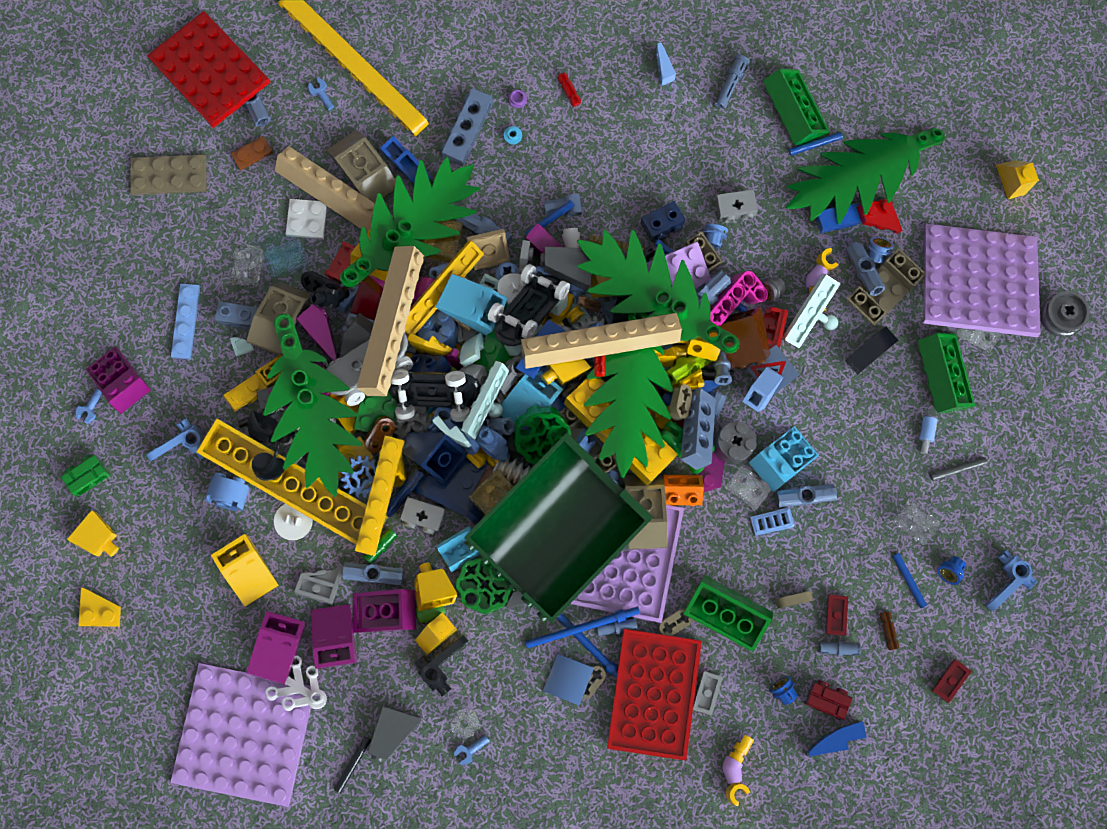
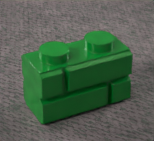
(85, 475)

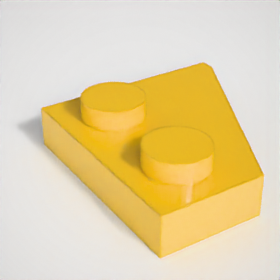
(97, 610)

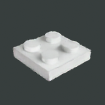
(306, 219)

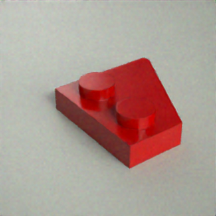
(881, 215)

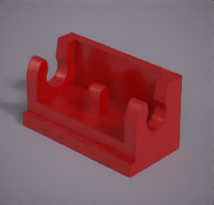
(340, 262)
(774, 324)

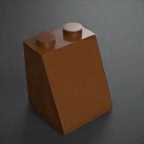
(752, 336)

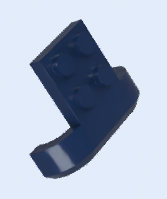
(456, 489)

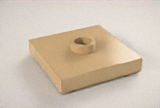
(493, 246)

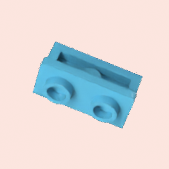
(455, 551)

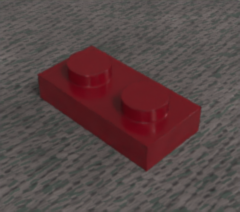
(836, 615)
(951, 681)

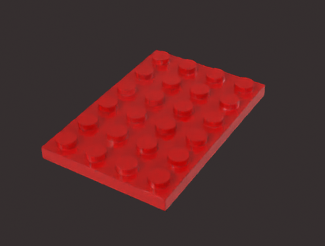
(208, 69)
(654, 694)

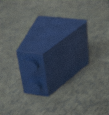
(434, 453)

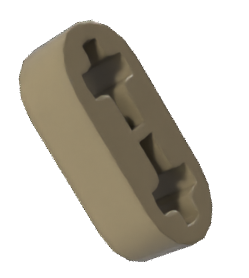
(681, 402)
(794, 599)
(678, 627)
(594, 686)

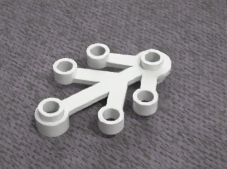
(297, 687)

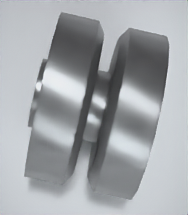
(1065, 313)

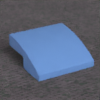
(568, 679)

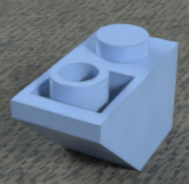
(763, 389)

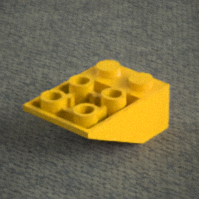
(244, 570)

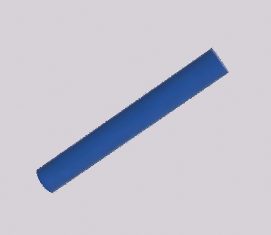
(816, 143)
(554, 215)
(909, 580)

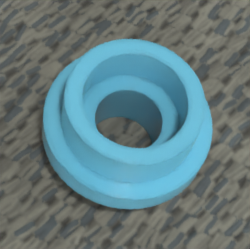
(512, 140)

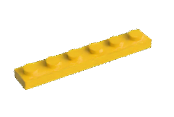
(425, 305)
(380, 495)

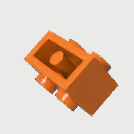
(683, 489)

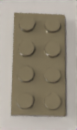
(168, 174)

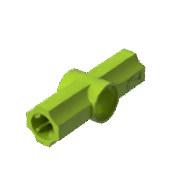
(685, 367)

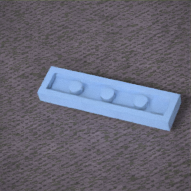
(185, 321)

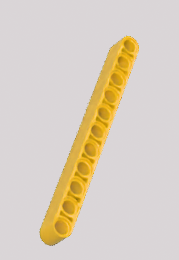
(356, 65)

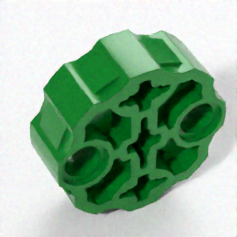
(529, 440)
(465, 588)

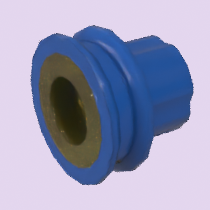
(952, 570)
(784, 690)

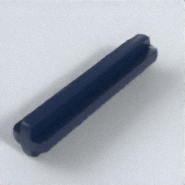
(404, 491)

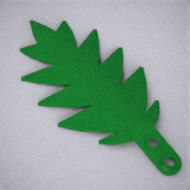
(861, 172)
(412, 219)
(652, 290)
(630, 394)
(309, 410)

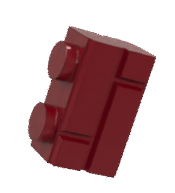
(828, 700)

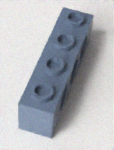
(474, 100)
(235, 315)
(699, 430)

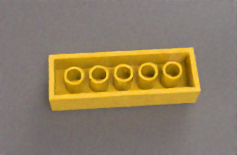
(657, 457)

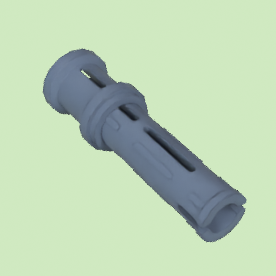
(734, 74)
(722, 369)

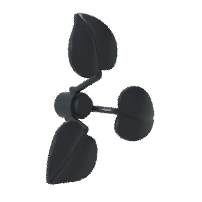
(264, 464)

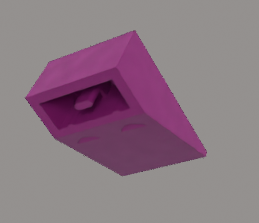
(118, 380)
(333, 637)
(276, 647)

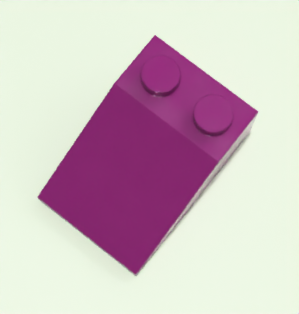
(317, 326)
(384, 611)

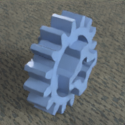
(359, 484)

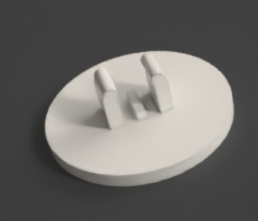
(510, 286)
(291, 523)

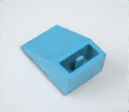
(469, 303)
(529, 393)
(783, 459)

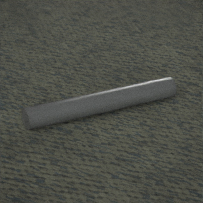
(958, 469)

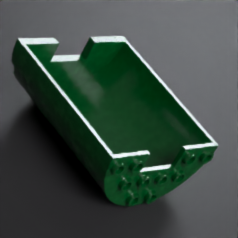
(557, 528)

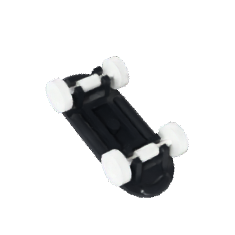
(528, 307)
(433, 389)

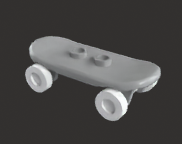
(350, 365)

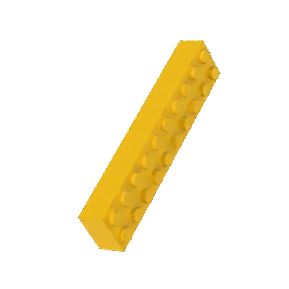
(235, 453)

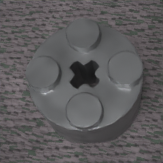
(742, 436)

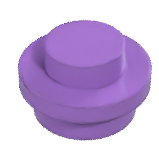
(517, 99)

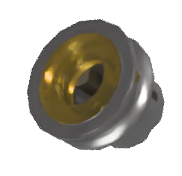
(774, 288)

